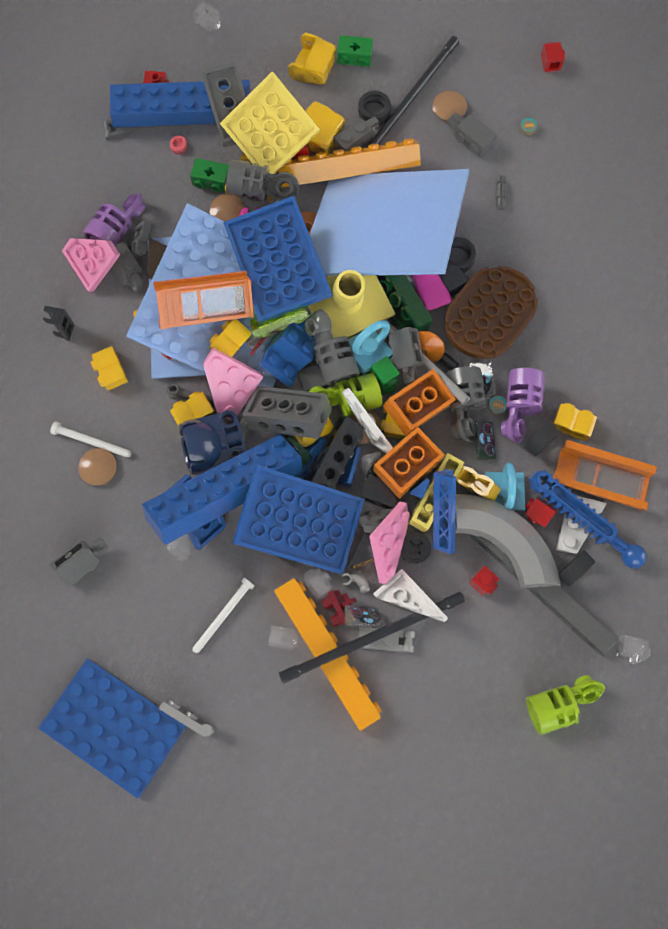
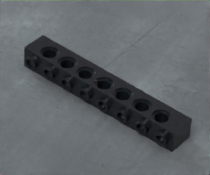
(325, 460)

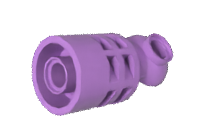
(112, 223)
(523, 399)

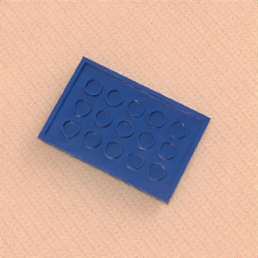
(278, 259)
(298, 520)
(112, 728)

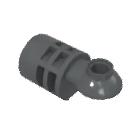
(257, 182)
(333, 355)
(470, 381)

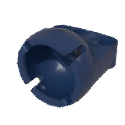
(210, 441)

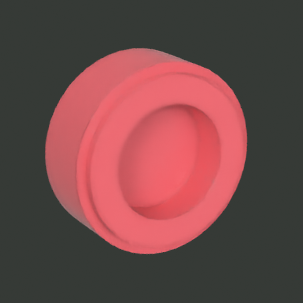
(178, 145)

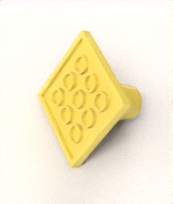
(270, 124)
(355, 303)

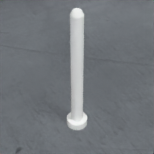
(57, 428)
(222, 615)

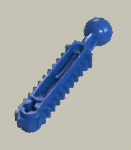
(632, 555)

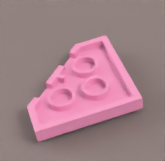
(91, 259)
(230, 381)
(388, 541)

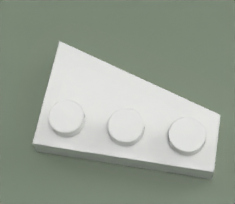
(570, 535)

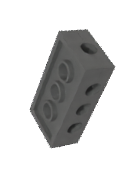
(218, 98)
(287, 412)

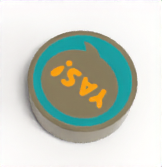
(528, 126)
(497, 405)

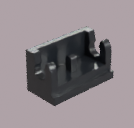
(61, 321)

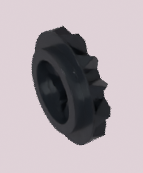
(416, 539)

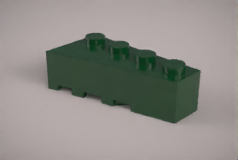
(405, 302)

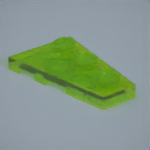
(279, 323)

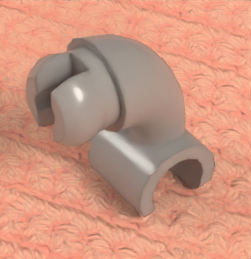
(361, 581)

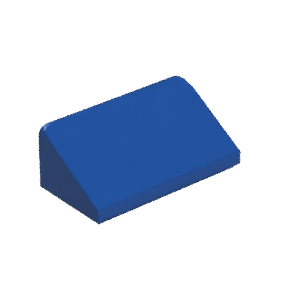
(347, 478)
(420, 488)

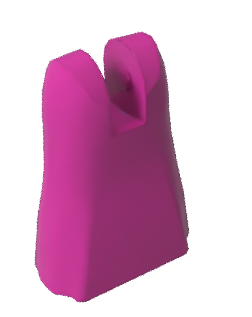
(431, 291)

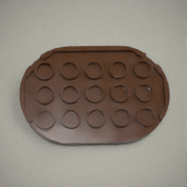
(490, 312)

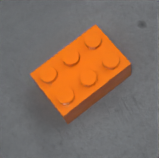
(419, 402)
(408, 462)

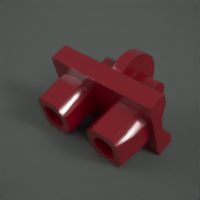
(338, 601)

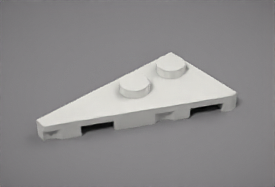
(367, 420)
(407, 594)

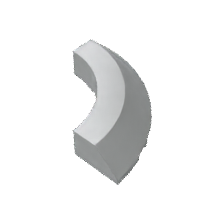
(511, 535)

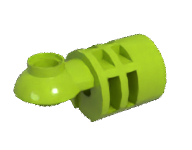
(363, 387)
(559, 706)

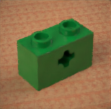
(354, 51)
(209, 175)
(386, 375)

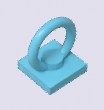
(370, 347)
(512, 488)

